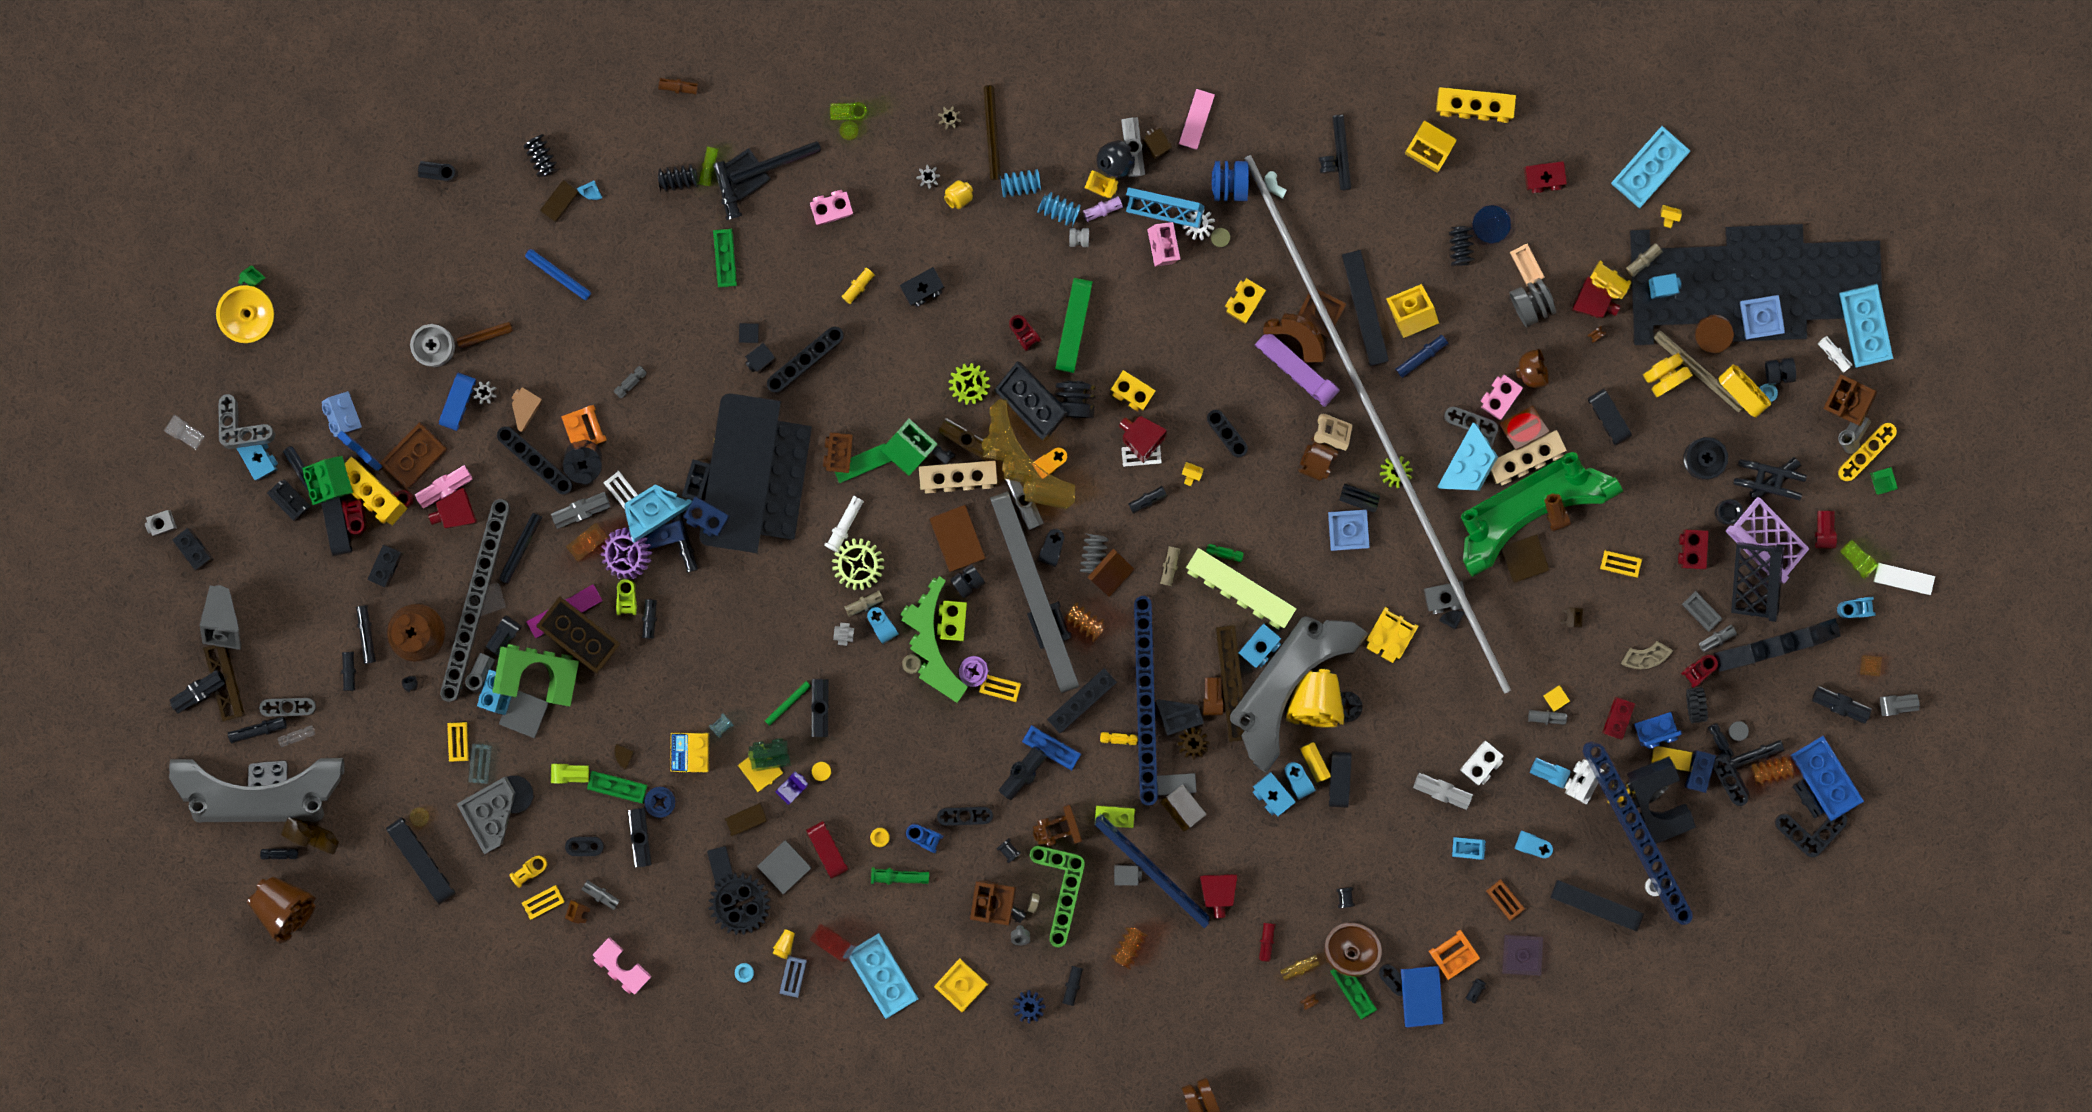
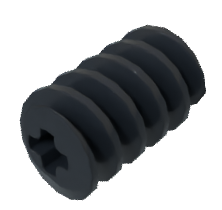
(540, 156)
(677, 178)
(1461, 246)

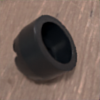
(409, 683)

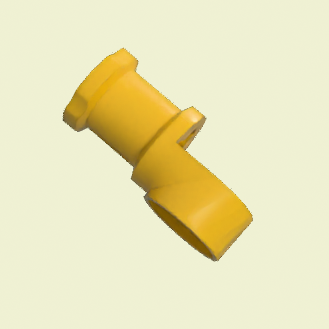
(529, 870)

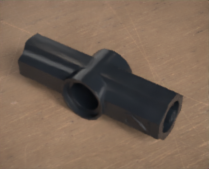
(197, 691)
(820, 693)
(1841, 704)
(1023, 773)
(640, 850)

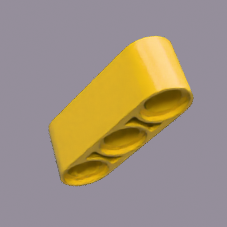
(1744, 391)

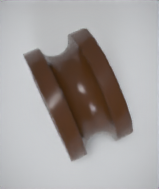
(1596, 334)
(1309, 1001)

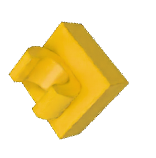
(1670, 214)
(1191, 472)

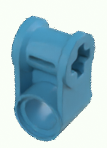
(1859, 608)
(883, 628)
(1300, 783)
(1530, 844)

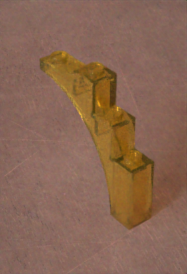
(1019, 467)

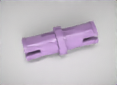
(1102, 209)

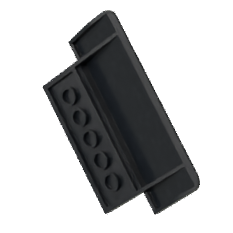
(755, 473)

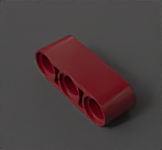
(827, 850)

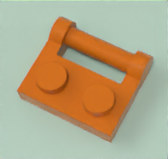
(576, 427)
(1457, 960)

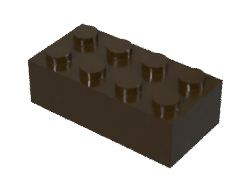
(578, 634)

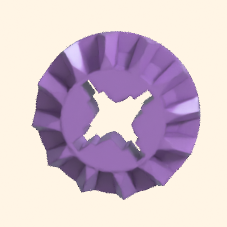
(966, 674)

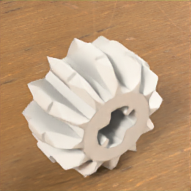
(1199, 231)

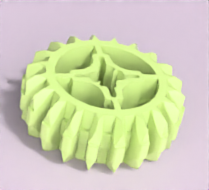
(865, 548)

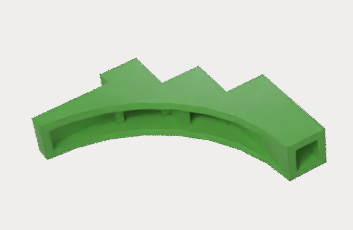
(922, 619)

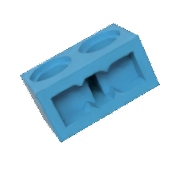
(493, 701)

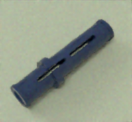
(1428, 351)

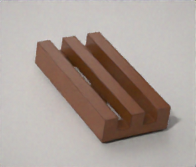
(1495, 887)

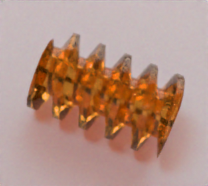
(1085, 621)
(1771, 770)
(1129, 946)

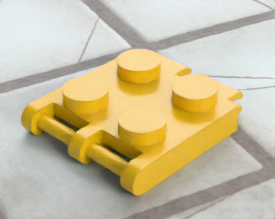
(1609, 279)
(1390, 636)

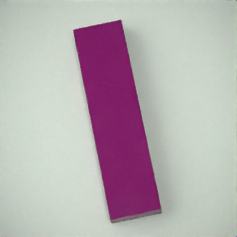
(582, 601)

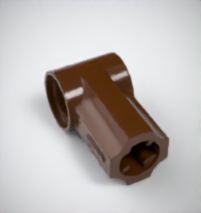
(1556, 513)
(1213, 702)

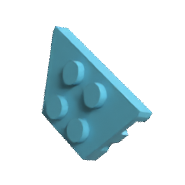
(1471, 463)
(652, 510)

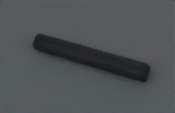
(1341, 152)
(520, 548)

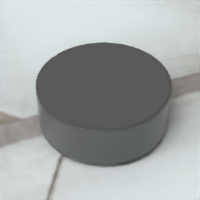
(1738, 731)

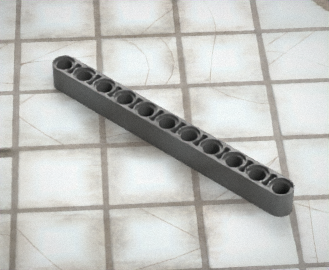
(1034, 592)
(469, 608)

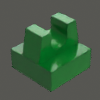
(251, 277)

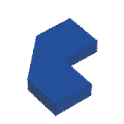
(353, 445)

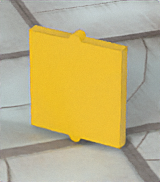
(761, 778)

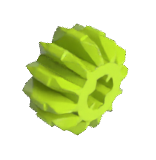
(1392, 477)

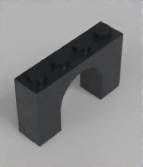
(1644, 784)

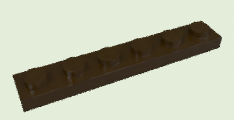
(1230, 676)

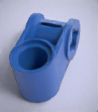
(925, 837)

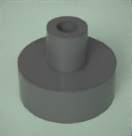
(1020, 936)

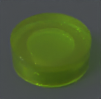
(848, 130)

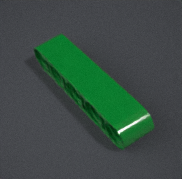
(1073, 325)

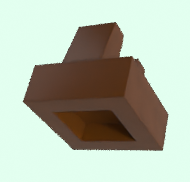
(575, 912)

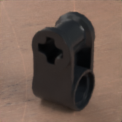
(1051, 551)

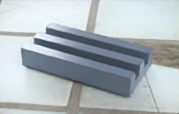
(789, 992)

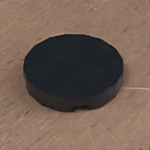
(523, 793)

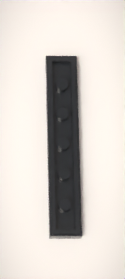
(1365, 307)

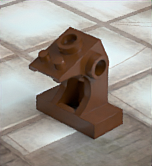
(1068, 824)

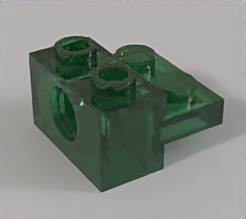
(777, 751)

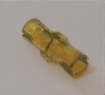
(1299, 967)

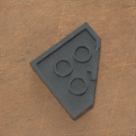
(489, 813)

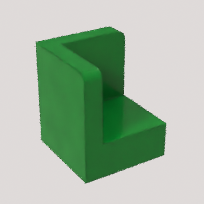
(1884, 481)

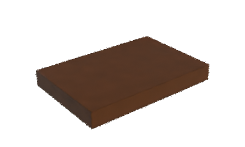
(413, 456)
(957, 538)

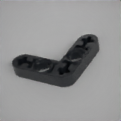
(1815, 838)

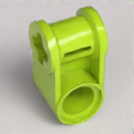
(626, 599)

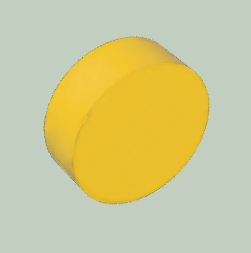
(821, 771)
(880, 837)

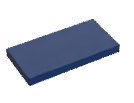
(1826, 778)

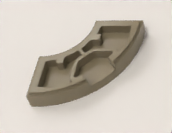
(1646, 658)

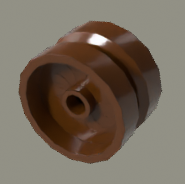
(1202, 1101)

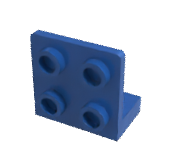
(1657, 729)

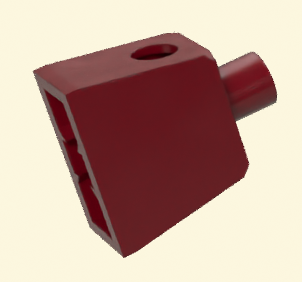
(1594, 301)
(1142, 436)
(454, 510)
(1218, 892)

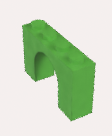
(514, 661)

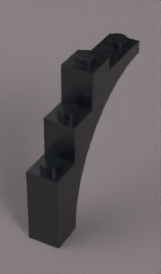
(1777, 645)

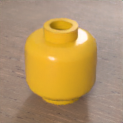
(958, 194)

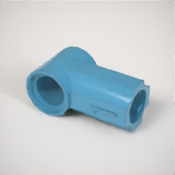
(1553, 773)

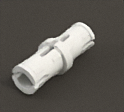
(1835, 354)

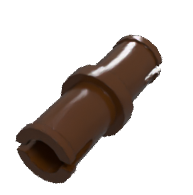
(678, 86)

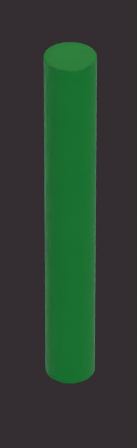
(785, 705)

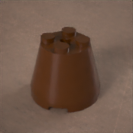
(429, 631)
(281, 907)

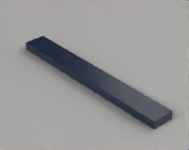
(1152, 870)

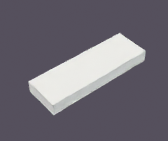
(1904, 579)

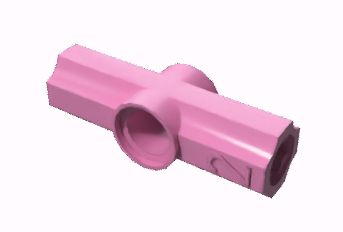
(443, 486)

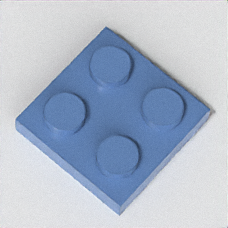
(1762, 317)
(1348, 530)

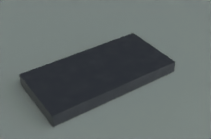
(1031, 401)

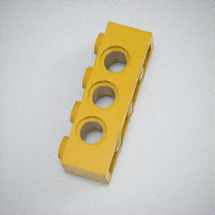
(1505, 101)
(392, 508)

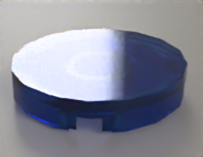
(1491, 224)

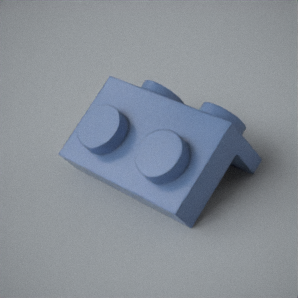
(341, 413)

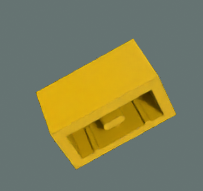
(1430, 146)

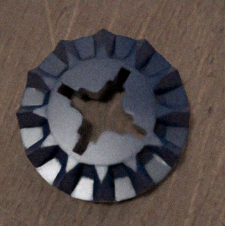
(659, 811)

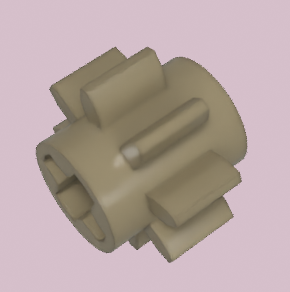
(952, 122)

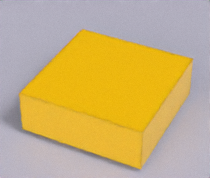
(1556, 698)

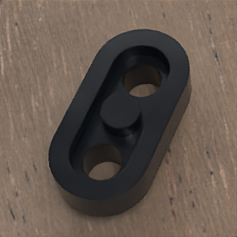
(584, 846)

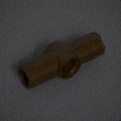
(955, 433)

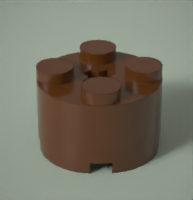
(1317, 460)

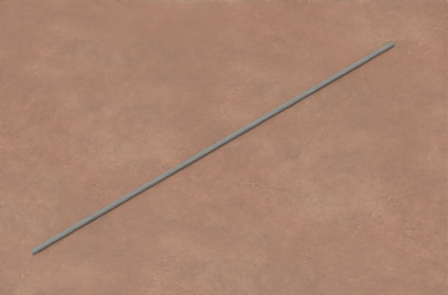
(1377, 424)

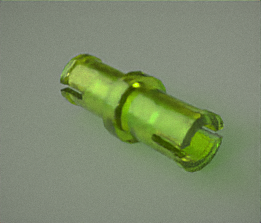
(707, 166)

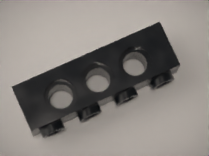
(1081, 700)

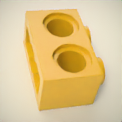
(1249, 302)
(1135, 387)

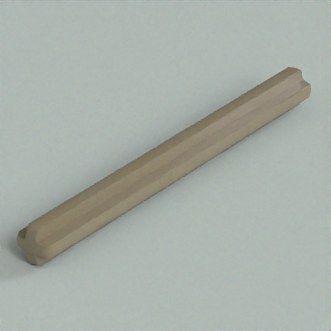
(1698, 370)

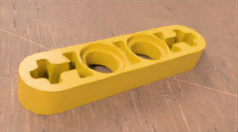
(1867, 452)

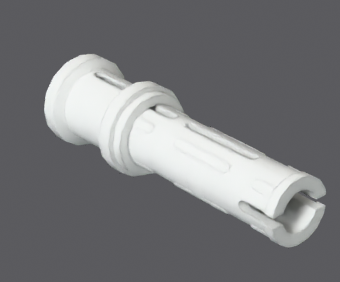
(840, 532)

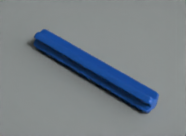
(558, 274)

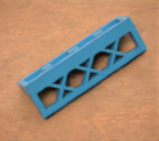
(1164, 200)

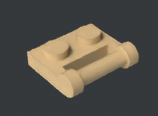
(1339, 434)

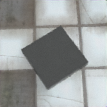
(524, 714)
(784, 867)

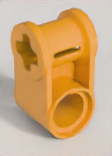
(1048, 463)

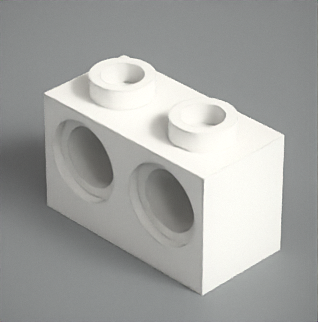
(1477, 759)

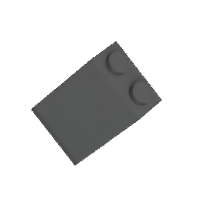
(219, 620)

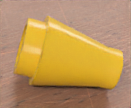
(784, 944)

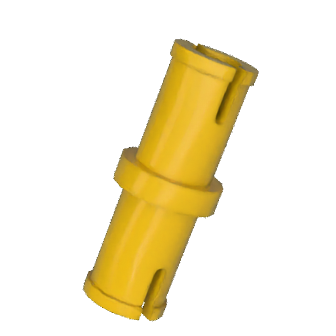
(858, 286)

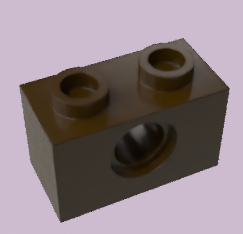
(1157, 143)

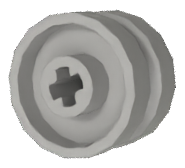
(425, 337)

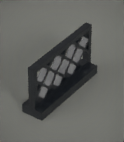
(1773, 585)

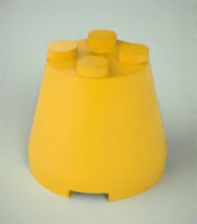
(1316, 700)

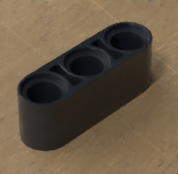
(1610, 416)
(1229, 443)
(1340, 779)

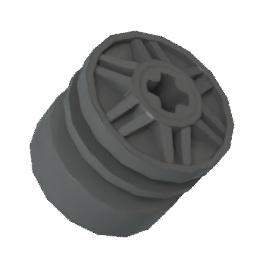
(1533, 302)

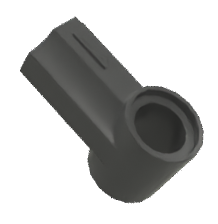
(1855, 434)
(480, 670)
(1897, 704)

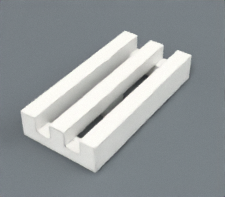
(1125, 457)
(612, 479)

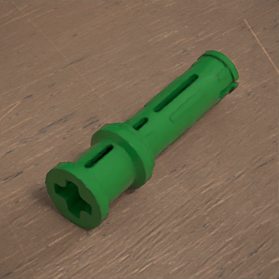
(889, 876)

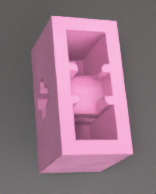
(1163, 244)

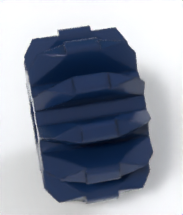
(1030, 1000)

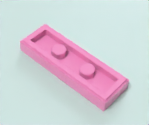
(1196, 119)

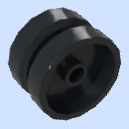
(1716, 455)

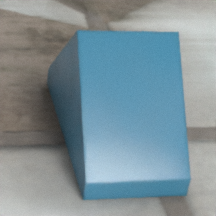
(1468, 848)

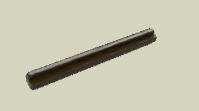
(992, 136)

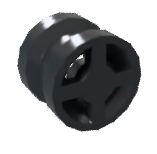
(1328, 164)

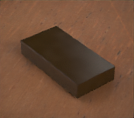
(559, 201)

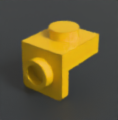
(1101, 185)

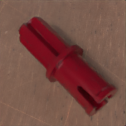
(1267, 941)

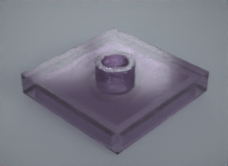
(1522, 955)

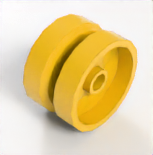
(1667, 374)

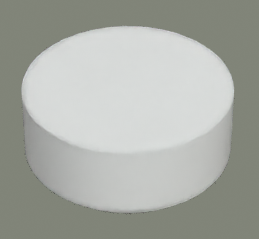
(1650, 887)

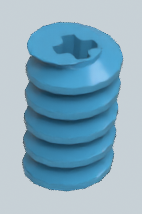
(1020, 183)
(1059, 209)

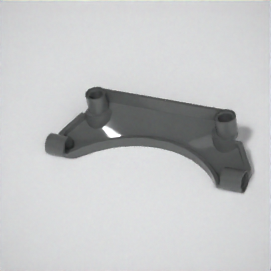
(1270, 692)
(266, 803)

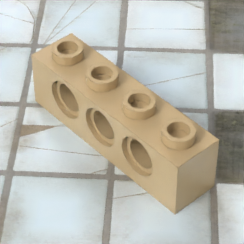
(1550, 440)
(927, 475)

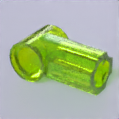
(845, 111)
(1856, 556)

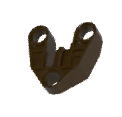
(307, 833)

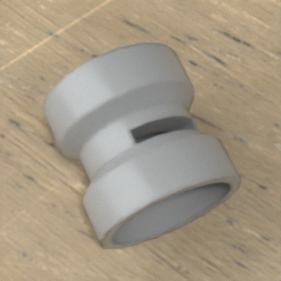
(1079, 237)

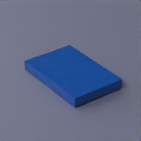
(1421, 996)

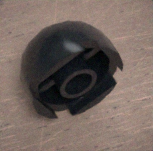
(1115, 160)

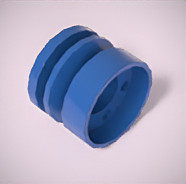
(1230, 181)

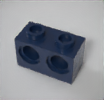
(708, 513)
(1700, 771)

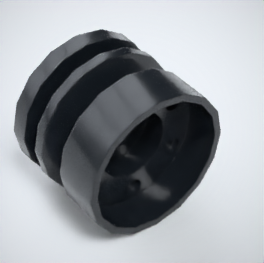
(1075, 398)

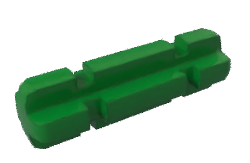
(1224, 552)

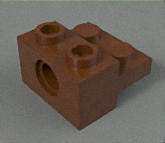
(1850, 400)
(993, 902)

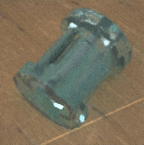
(721, 725)

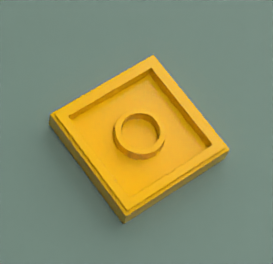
(960, 985)

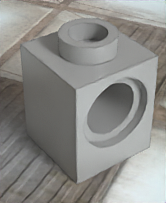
(169, 523)

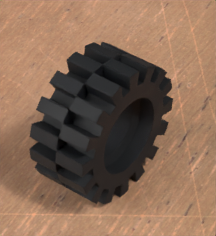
(1696, 705)

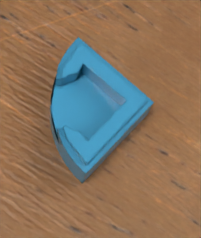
(590, 191)

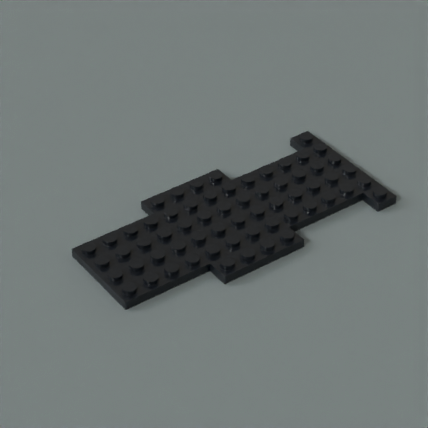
(1752, 266)

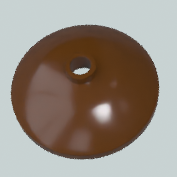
(1356, 940)

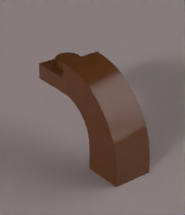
(1303, 331)

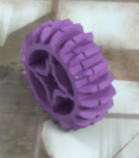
(613, 561)

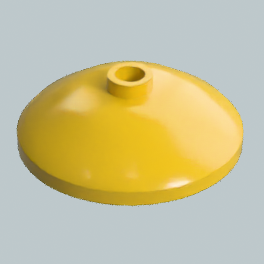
(231, 314)

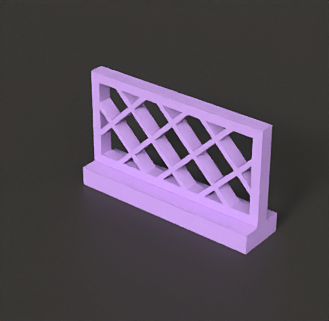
(1740, 535)

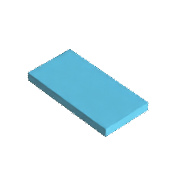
(1650, 167)
(1866, 325)
(882, 976)

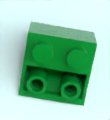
(908, 447)
(327, 480)

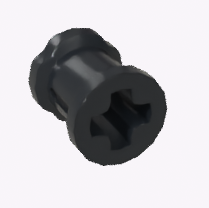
(1008, 850)
(1345, 897)

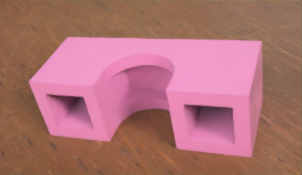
(631, 979)

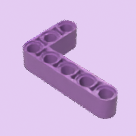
(1300, 372)

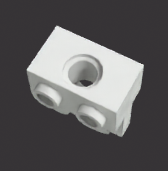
(1584, 790)

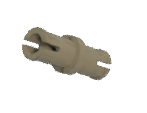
(1644, 260)
(1170, 566)
(864, 603)

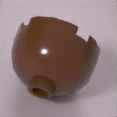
(1532, 369)

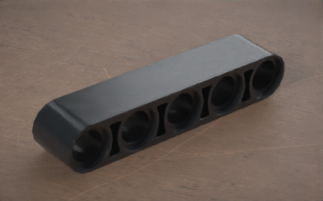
(800, 368)
(526, 456)
(336, 528)
(419, 860)
(1597, 905)

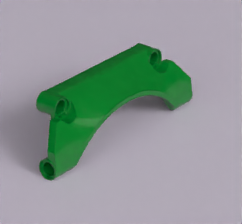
(1508, 511)

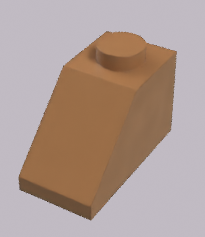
(524, 407)

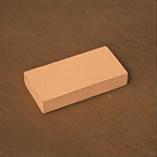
(1526, 264)

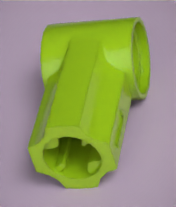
(569, 773)

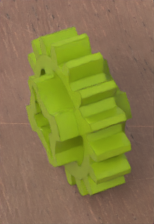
(958, 377)

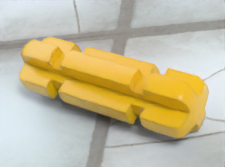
(1117, 738)

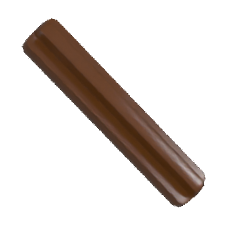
(484, 335)

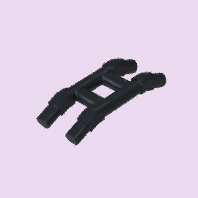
(1777, 488)

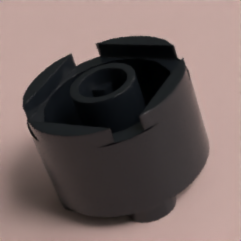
(585, 471)

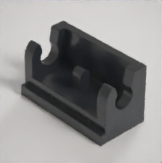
(289, 500)

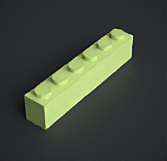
(1241, 588)

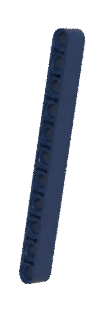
(1150, 709)
(1631, 827)

